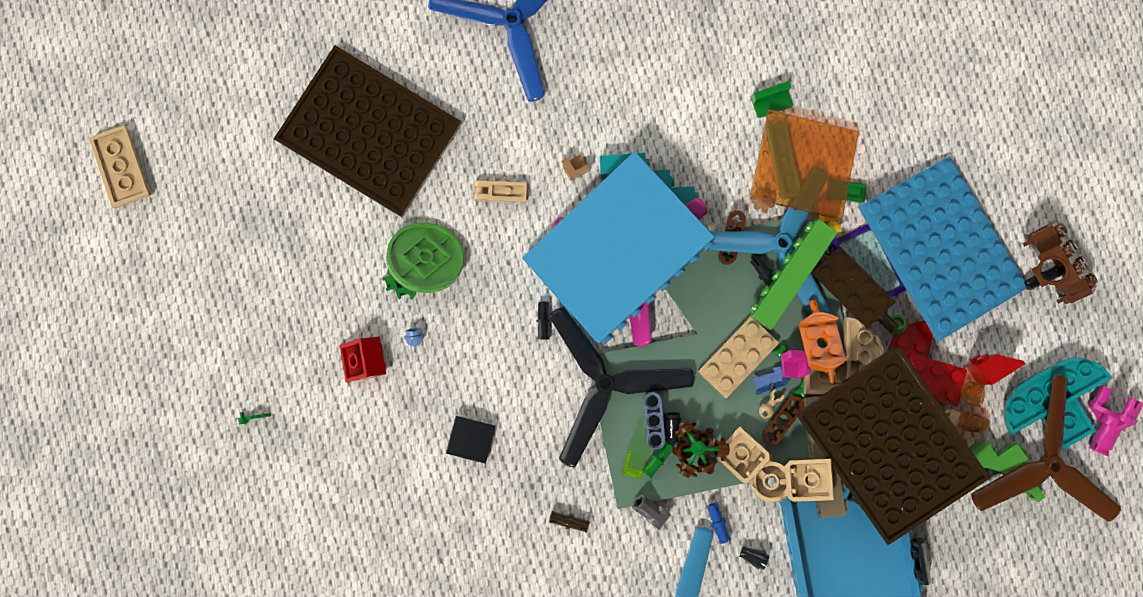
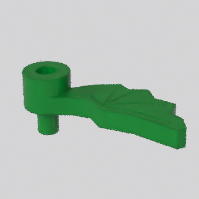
(243, 420)

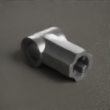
(653, 513)

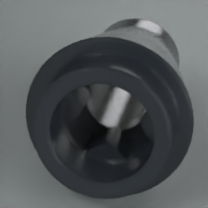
(671, 423)
(755, 557)

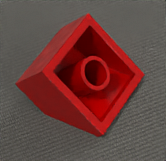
(362, 359)
(992, 368)

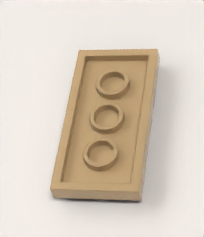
(119, 166)
(738, 357)

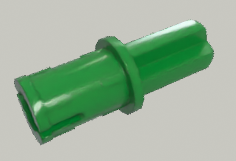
(658, 460)

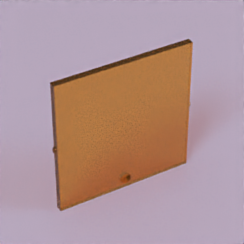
(804, 164)

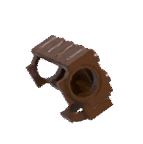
(1055, 245)

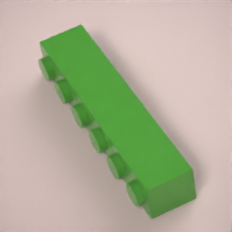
(792, 274)

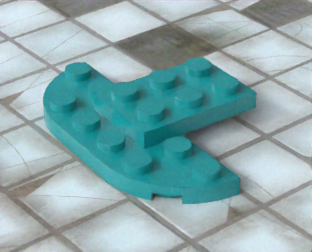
(1031, 398)

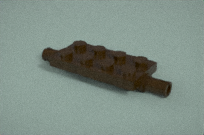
(855, 289)

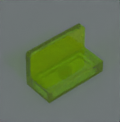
(629, 470)

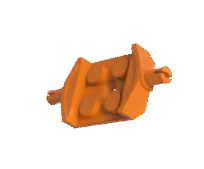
(822, 327)

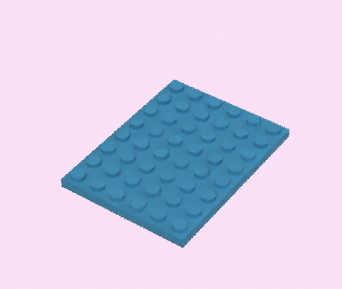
(943, 248)

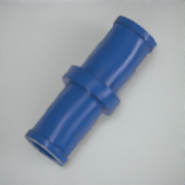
(718, 523)

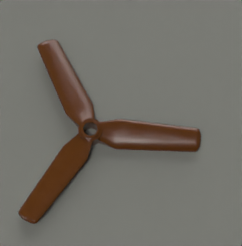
(1036, 472)

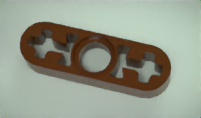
(740, 225)
(786, 405)

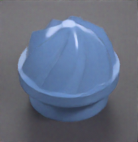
(413, 336)

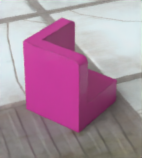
(795, 364)

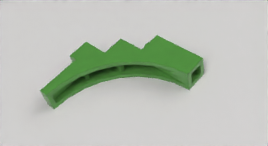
(1004, 461)

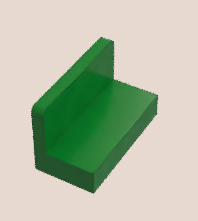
(772, 98)

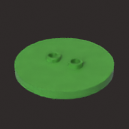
(425, 257)

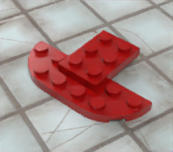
(942, 379)

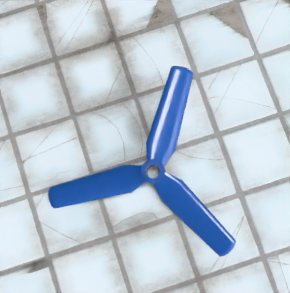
(518, 38)

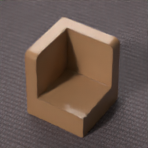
(575, 167)

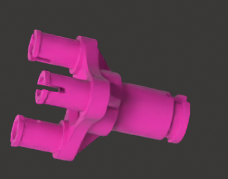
(1112, 422)

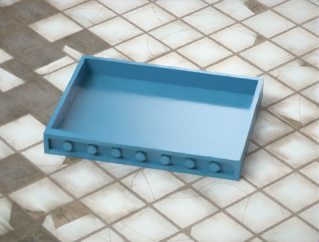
(618, 248)
(845, 555)

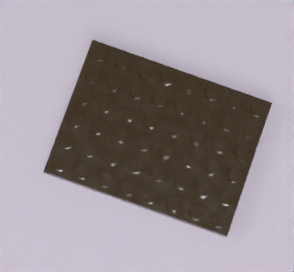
(368, 131)
(892, 445)

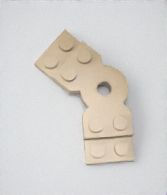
(796, 480)

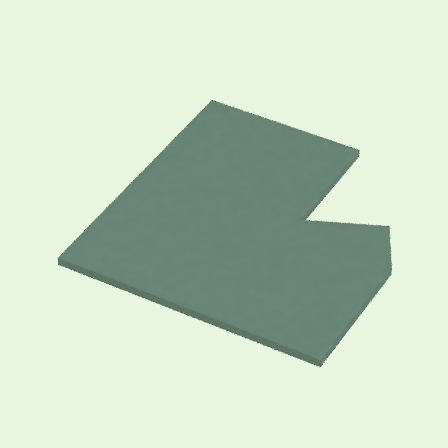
(715, 304)

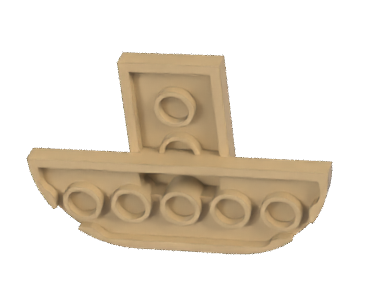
(860, 346)

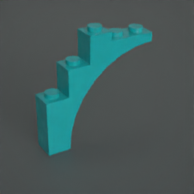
(609, 163)

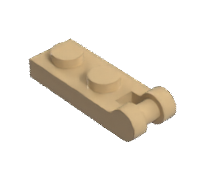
(501, 191)

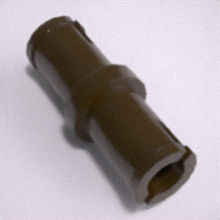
(569, 521)

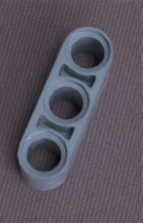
(659, 428)

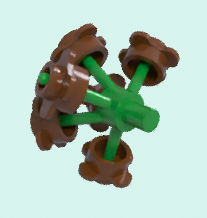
(704, 440)

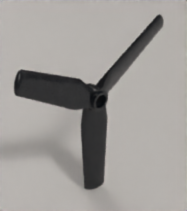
(596, 401)

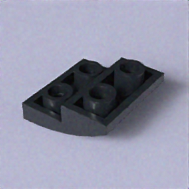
(470, 439)
(919, 554)

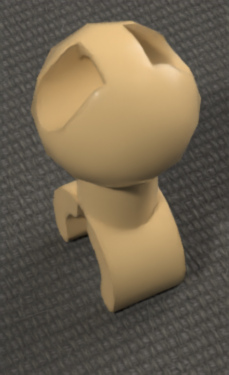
(767, 407)

